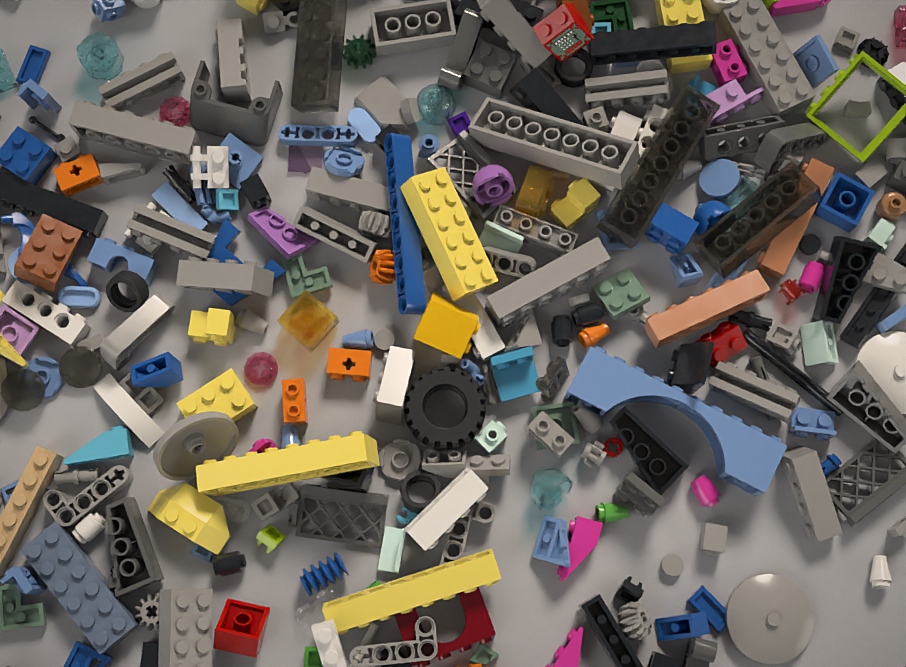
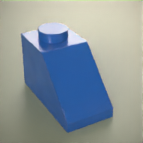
(157, 371)
(682, 626)

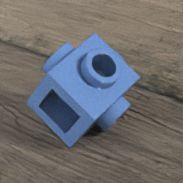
(108, 9)

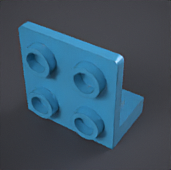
(515, 373)

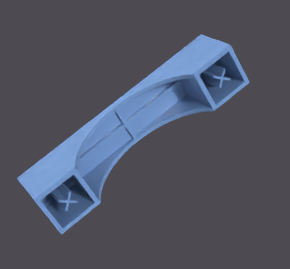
(740, 452)

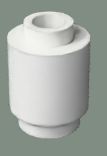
(89, 527)

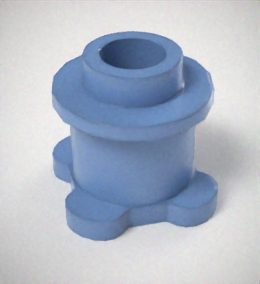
(428, 151)

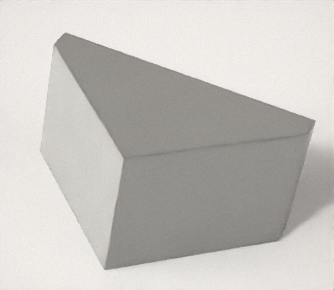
(524, 335)

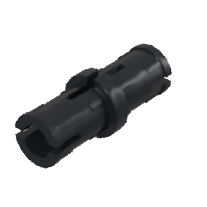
(180, 184)
(751, 319)

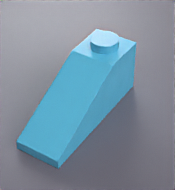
(105, 447)

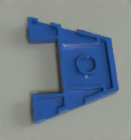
(219, 251)

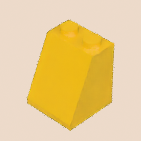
(447, 326)

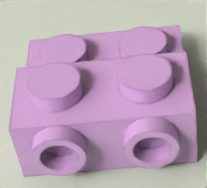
(17, 329)

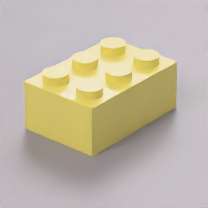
(222, 395)

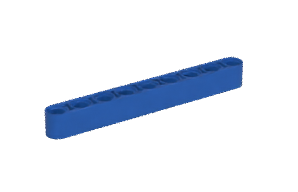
(404, 227)

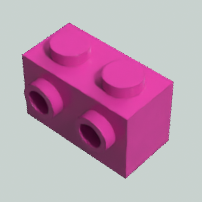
(727, 63)

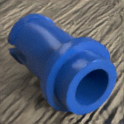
(831, 463)

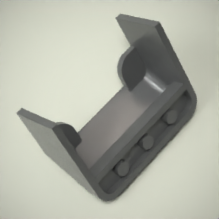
(218, 118)

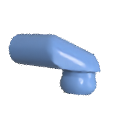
(213, 216)
(473, 370)

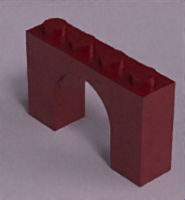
(477, 628)

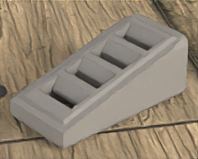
(119, 172)

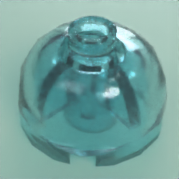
(436, 104)
(548, 487)

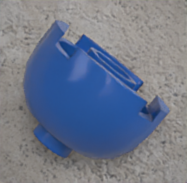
(708, 214)

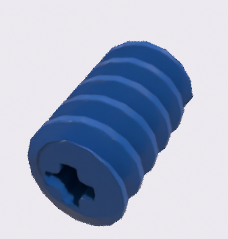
(323, 574)

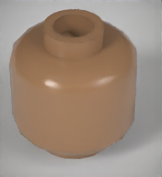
(891, 206)

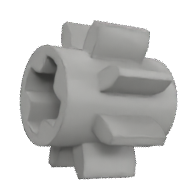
(593, 454)

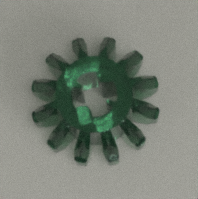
(359, 44)

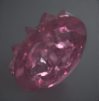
(178, 119)
(267, 375)

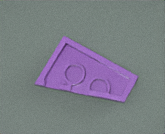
(280, 234)

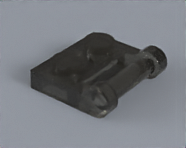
(556, 375)

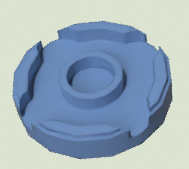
(344, 161)
(720, 178)
(49, 371)

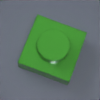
(312, 657)

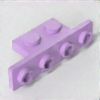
(732, 99)

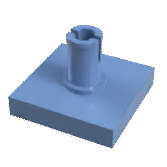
(816, 61)
(241, 160)

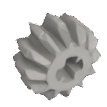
(375, 224)
(151, 621)
(634, 621)

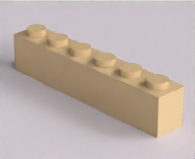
(25, 502)

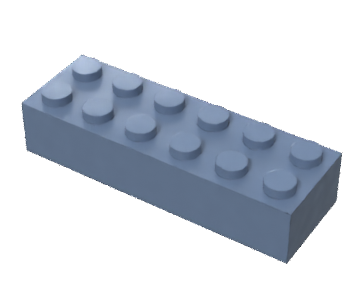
(80, 587)

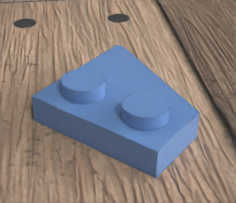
(552, 542)

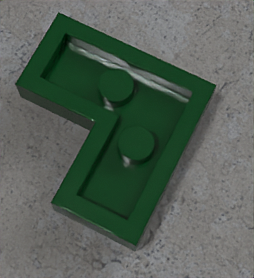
(613, 11)

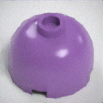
(492, 185)

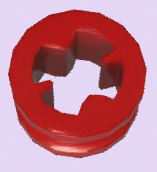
(611, 454)

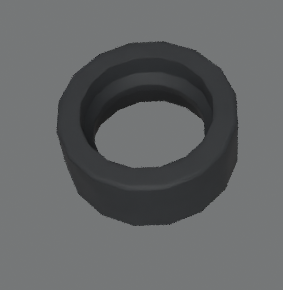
(570, 81)
(136, 282)
(418, 476)

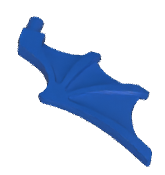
(26, 228)

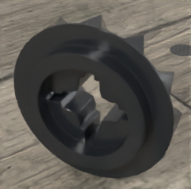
(868, 44)

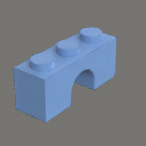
(106, 254)

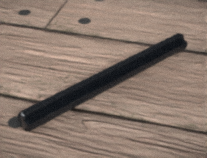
(790, 370)

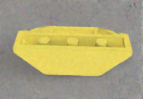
(193, 516)

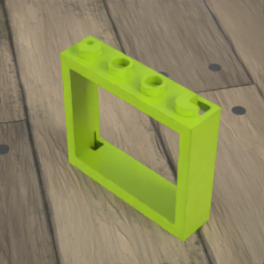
(829, 92)

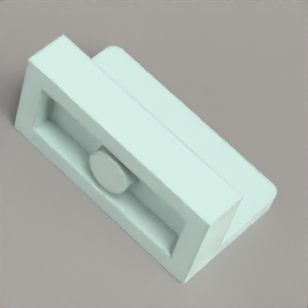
(501, 238)
(819, 343)
(392, 549)

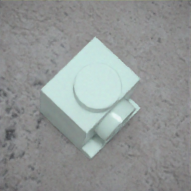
(880, 233)
(486, 442)

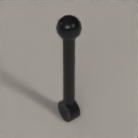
(32, 119)

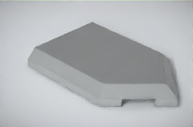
(383, 104)

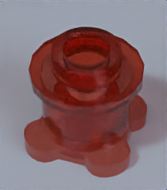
(791, 290)

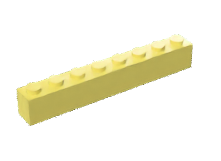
(412, 591)

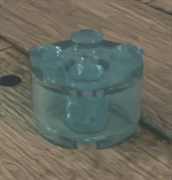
(100, 56)

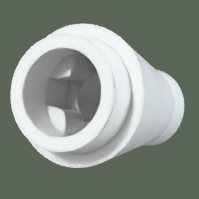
(880, 574)

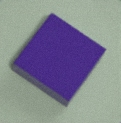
(459, 123)

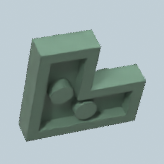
(300, 279)
(15, 614)

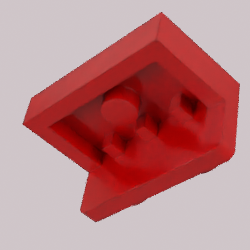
(727, 341)

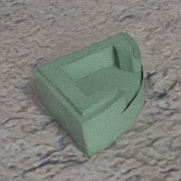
(483, 655)

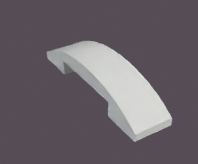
(129, 410)

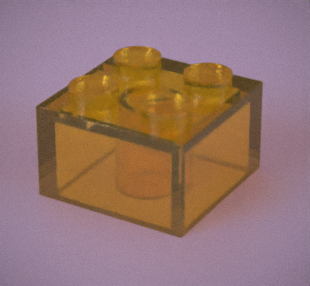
(534, 191)
(308, 321)

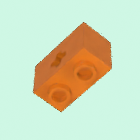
(68, 176)
(360, 359)
(294, 401)

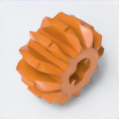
(382, 267)

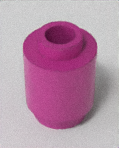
(811, 277)
(705, 491)

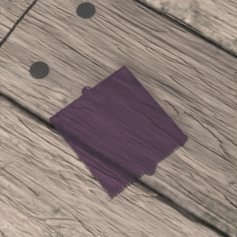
(304, 157)

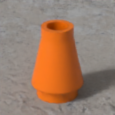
(592, 335)

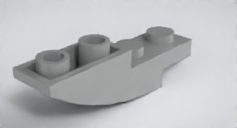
(452, 462)

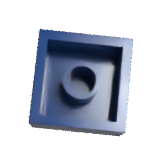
(26, 156)
(844, 202)
(670, 229)

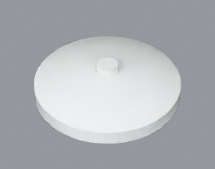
(886, 362)

